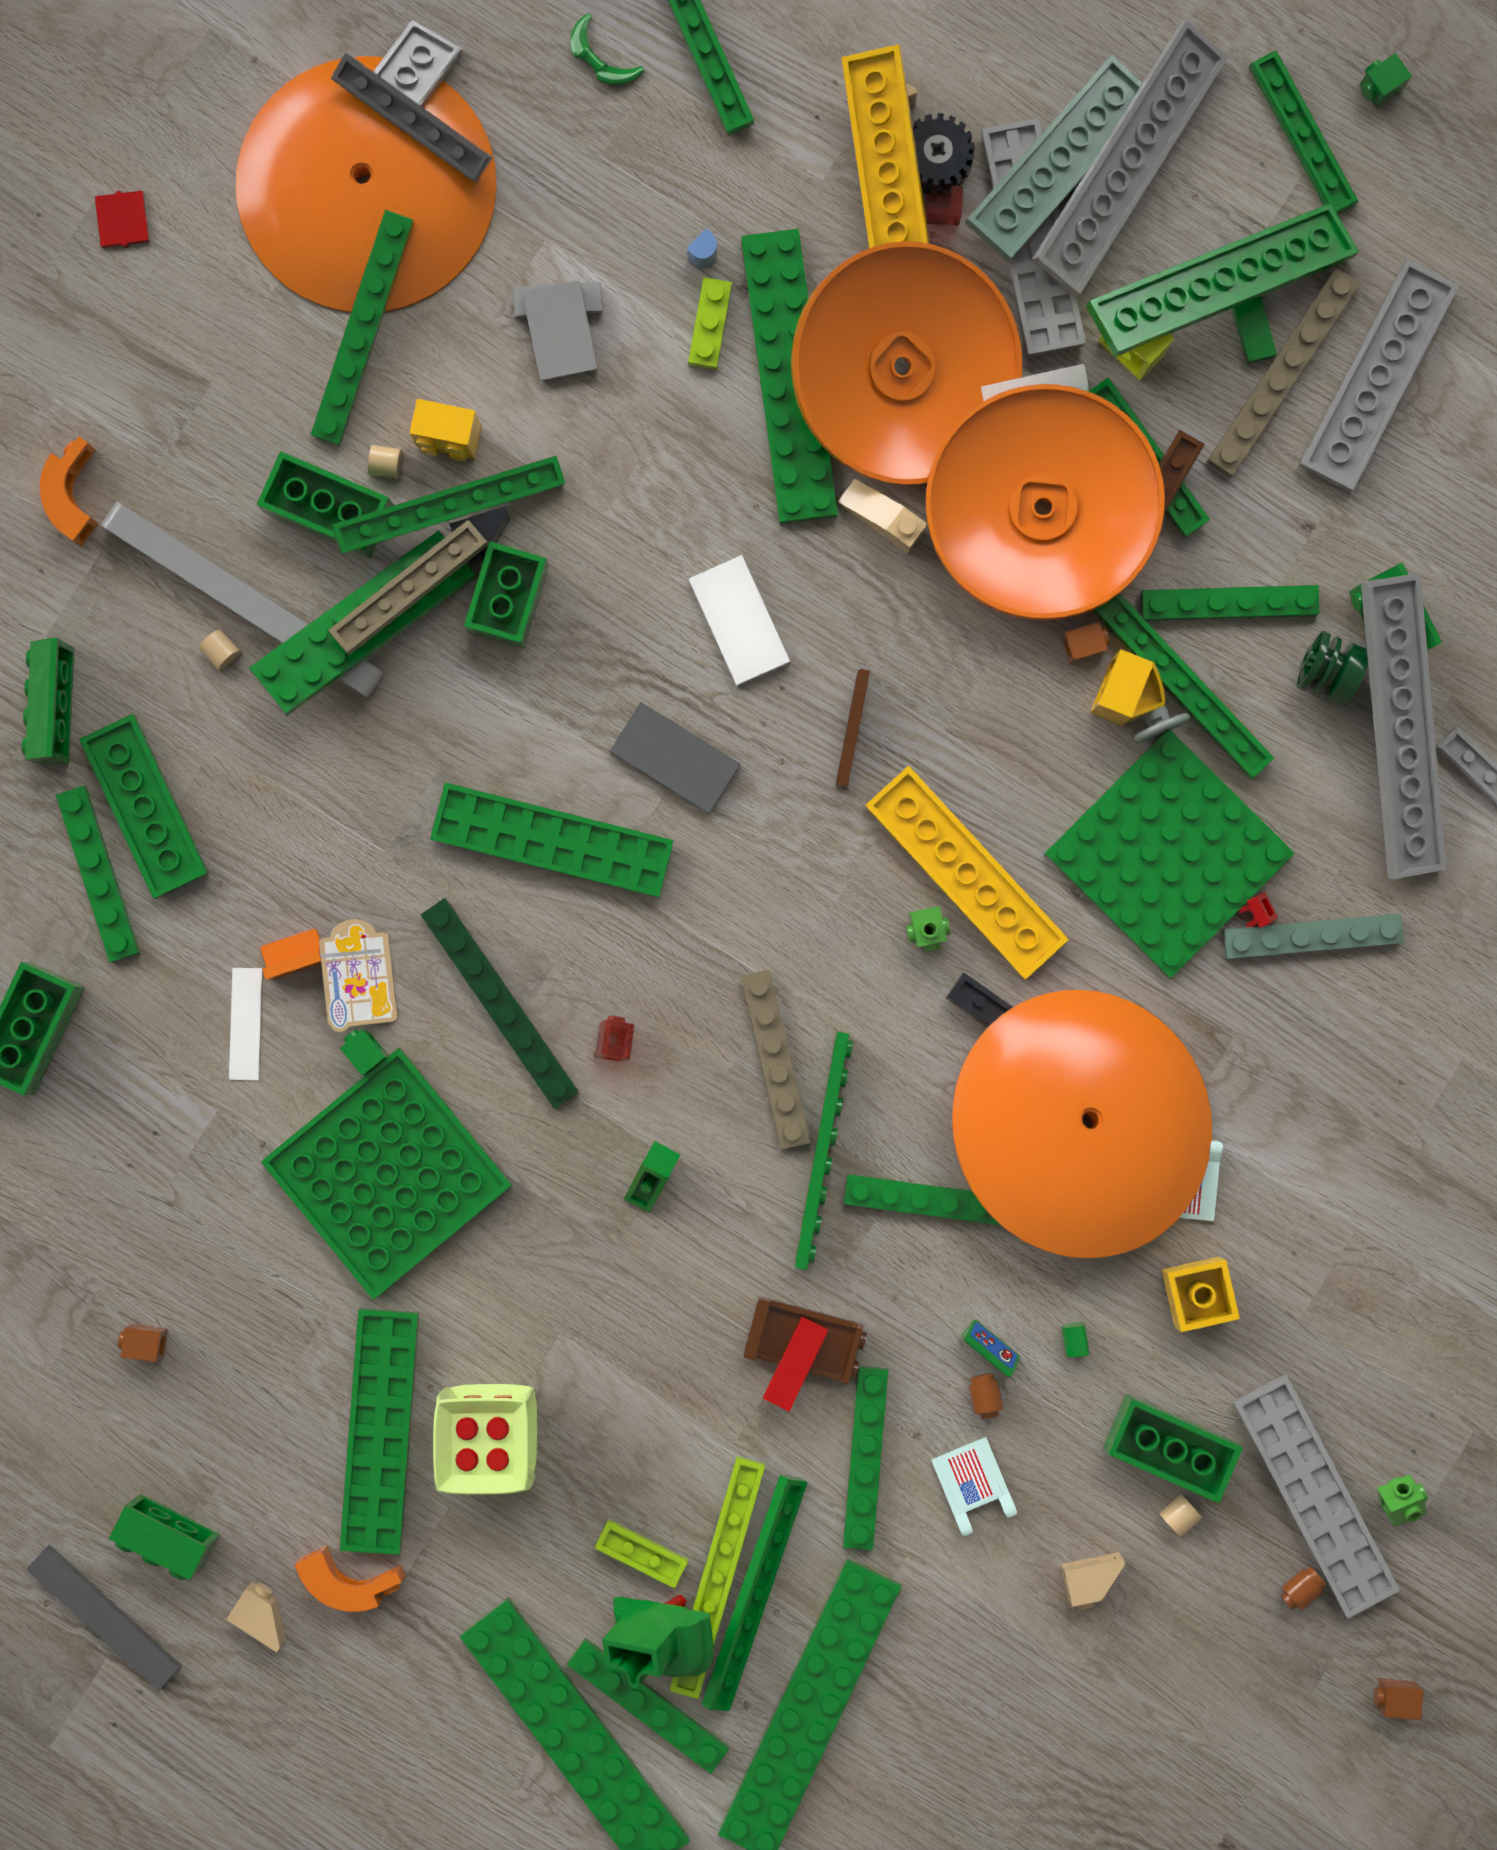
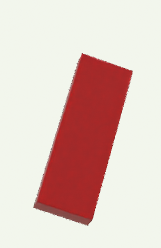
(795, 1364)

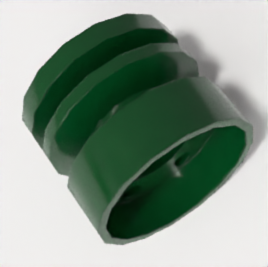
(1327, 666)

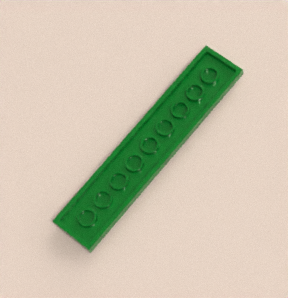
(1221, 279)
(776, 302)
(809, 1708)
(571, 1732)

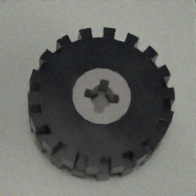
(945, 170)

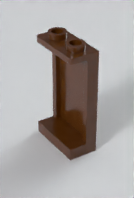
(775, 1324)

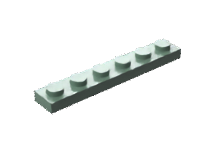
(1313, 936)

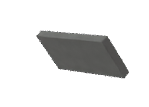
(675, 758)

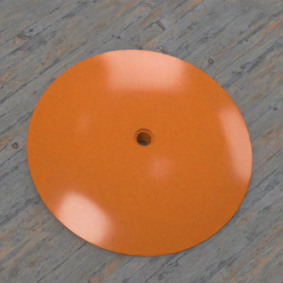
(320, 224)
(1025, 1134)

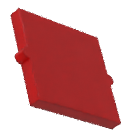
(122, 219)

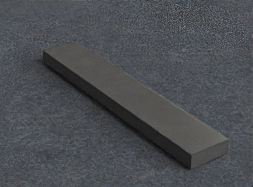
(411, 117)
(103, 1617)

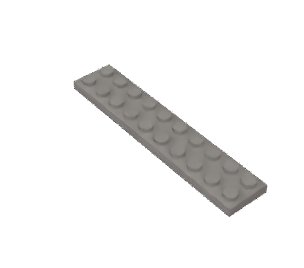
(1130, 158)
(1403, 725)

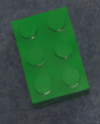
(506, 594)
(163, 1537)

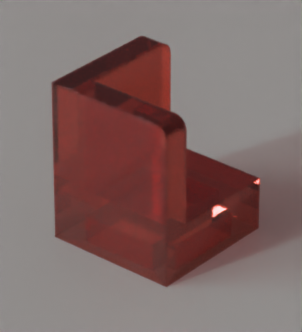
(944, 208)

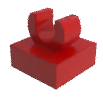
(1261, 909)

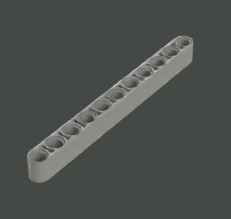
(221, 586)

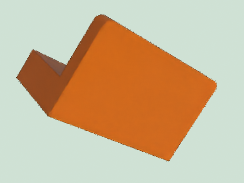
(291, 954)

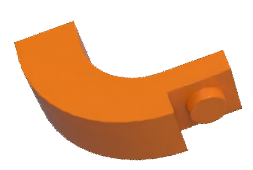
(57, 491)
(339, 1591)

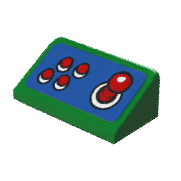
(990, 1347)

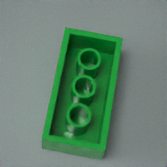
(316, 498)
(32, 1024)
(1172, 1448)

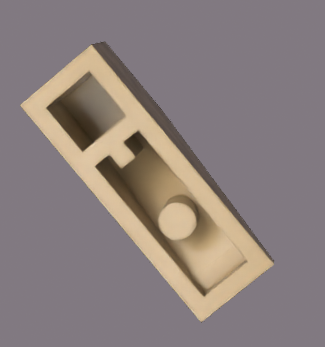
(883, 515)

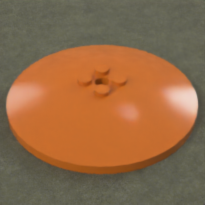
(889, 306)
(1054, 449)

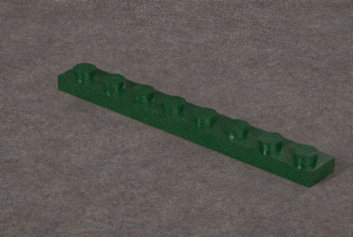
(499, 1003)

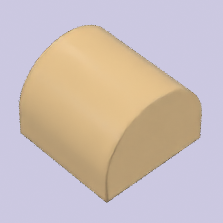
(385, 462)
(219, 649)
(1180, 1515)

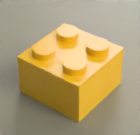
(445, 430)
(1200, 1294)

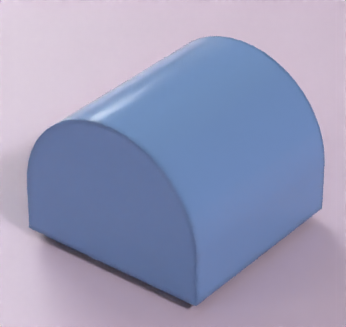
(703, 250)

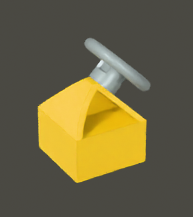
(1132, 691)

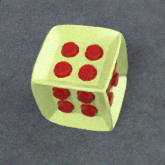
(485, 1439)

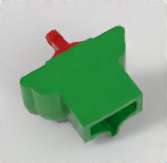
(658, 1639)

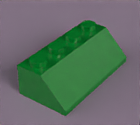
(49, 701)

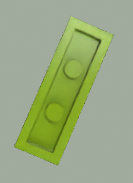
(710, 323)
(641, 1553)

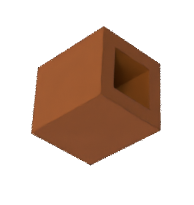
(1085, 642)
(143, 1342)
(1399, 1698)

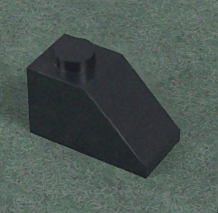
(489, 525)

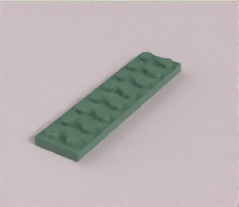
(1054, 161)

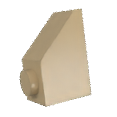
(1091, 1578)
(259, 1616)

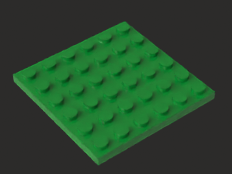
(1169, 853)
(386, 1173)

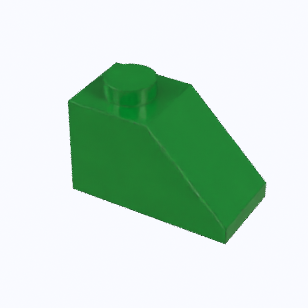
(652, 1176)

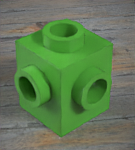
(934, 919)
(1403, 1500)

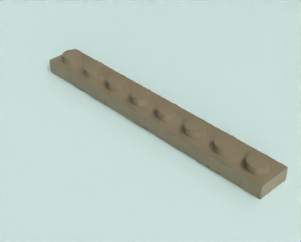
(1283, 372)

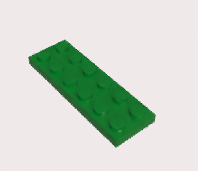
(144, 806)

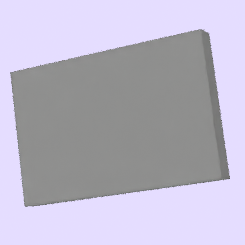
(418, 62)
(559, 330)

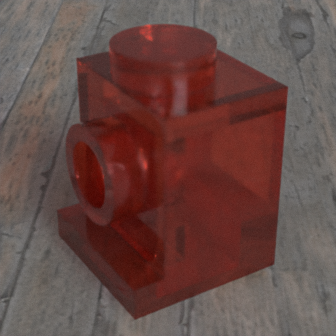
(624, 1035)

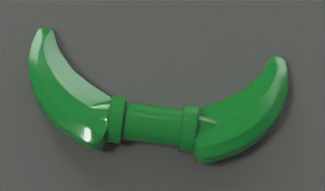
(605, 73)

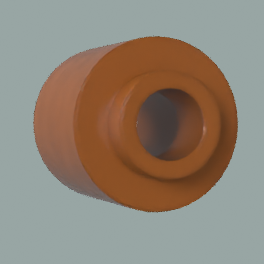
(985, 1395)
(1302, 1589)

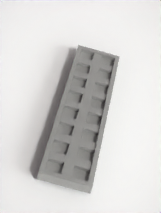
(1044, 307)
(1316, 1496)

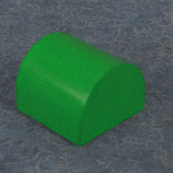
(1075, 1339)

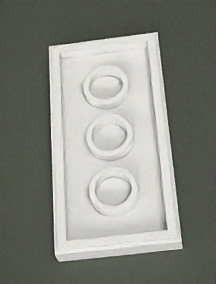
(739, 620)

